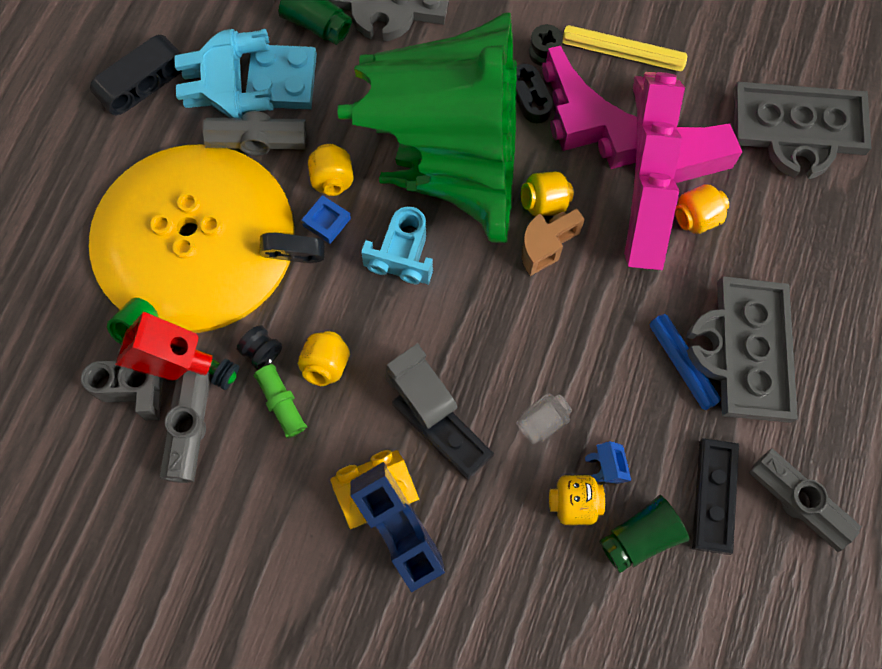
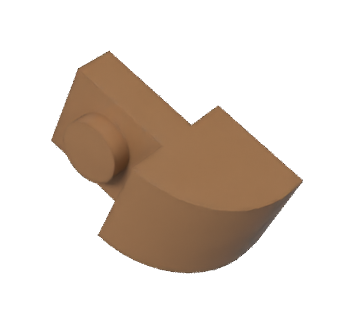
(544, 241)

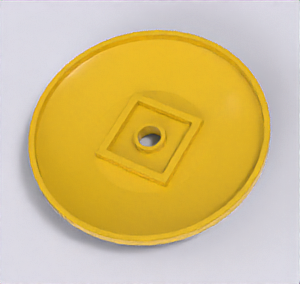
(200, 277)

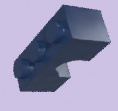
(407, 539)

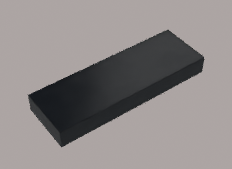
(452, 441)
(716, 496)

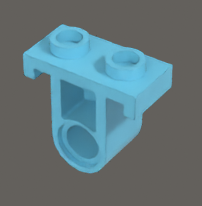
(401, 250)

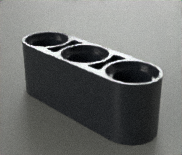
(136, 75)

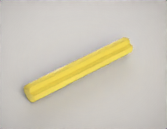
(624, 48)

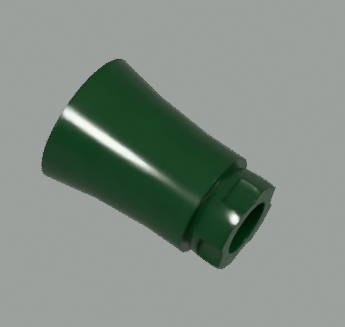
(318, 17)
(644, 535)

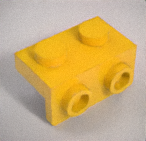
(342, 480)

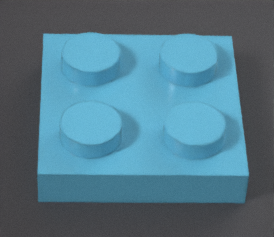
(286, 72)

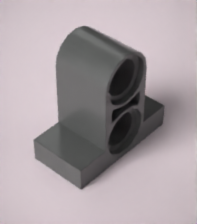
(121, 387)
(420, 387)

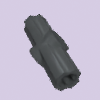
(255, 133)
(183, 448)
(823, 514)

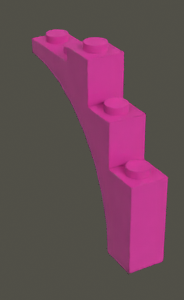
(587, 118)
(658, 148)

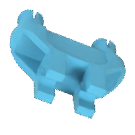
(221, 75)

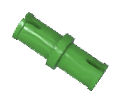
(280, 401)

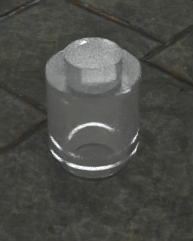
(544, 418)

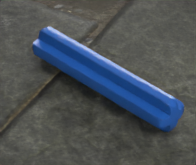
(676, 350)

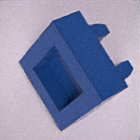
(326, 219)
(613, 463)

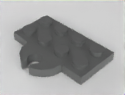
(396, 13)
(802, 123)
(750, 349)

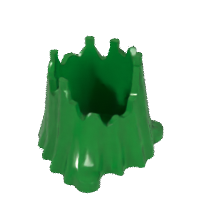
(452, 118)

